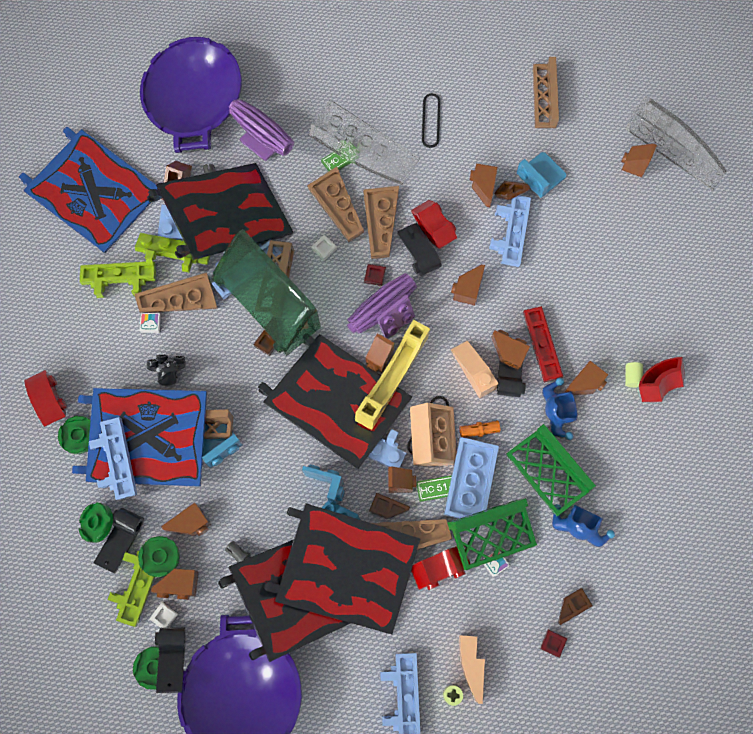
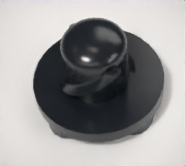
(166, 368)

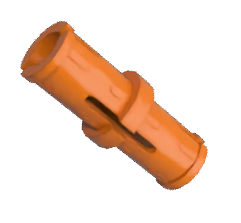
(479, 429)

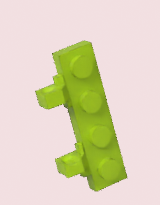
(162, 246)
(102, 275)
(134, 599)

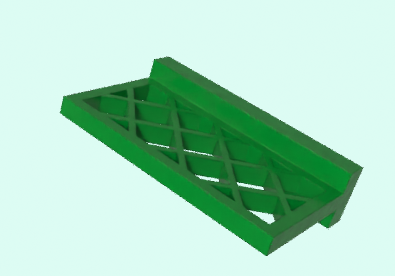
(566, 463)
(483, 518)

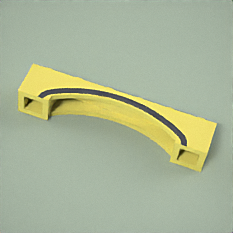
(382, 392)

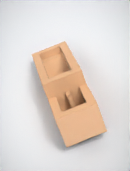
(472, 667)

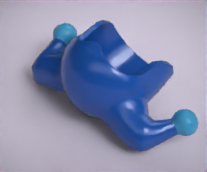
(559, 408)
(582, 526)

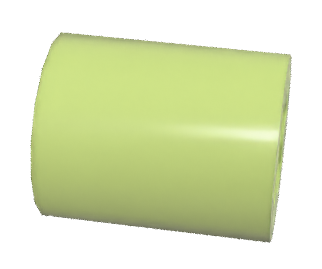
(633, 374)
(452, 695)

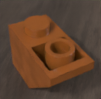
(508, 349)
(179, 583)

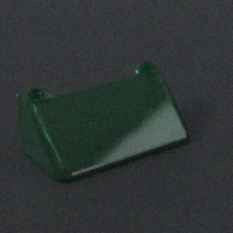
(266, 293)

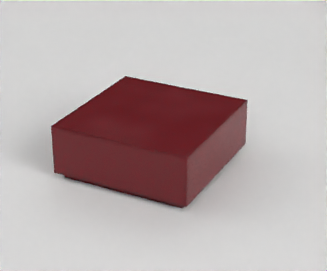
(374, 274)
(553, 643)

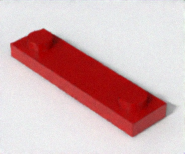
(543, 344)

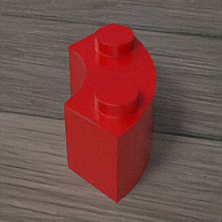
(434, 224)
(662, 379)
(44, 398)
(437, 568)

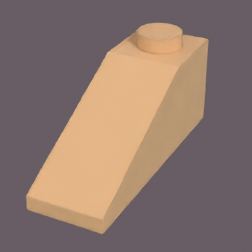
(475, 369)

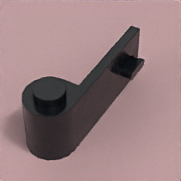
(420, 248)
(510, 381)
(119, 541)
(171, 659)

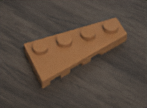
(334, 199)
(380, 216)
(182, 295)
(429, 531)

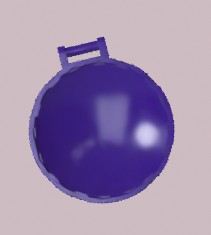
(190, 90)
(237, 695)

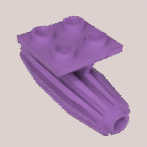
(262, 133)
(387, 306)

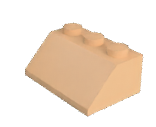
(433, 435)

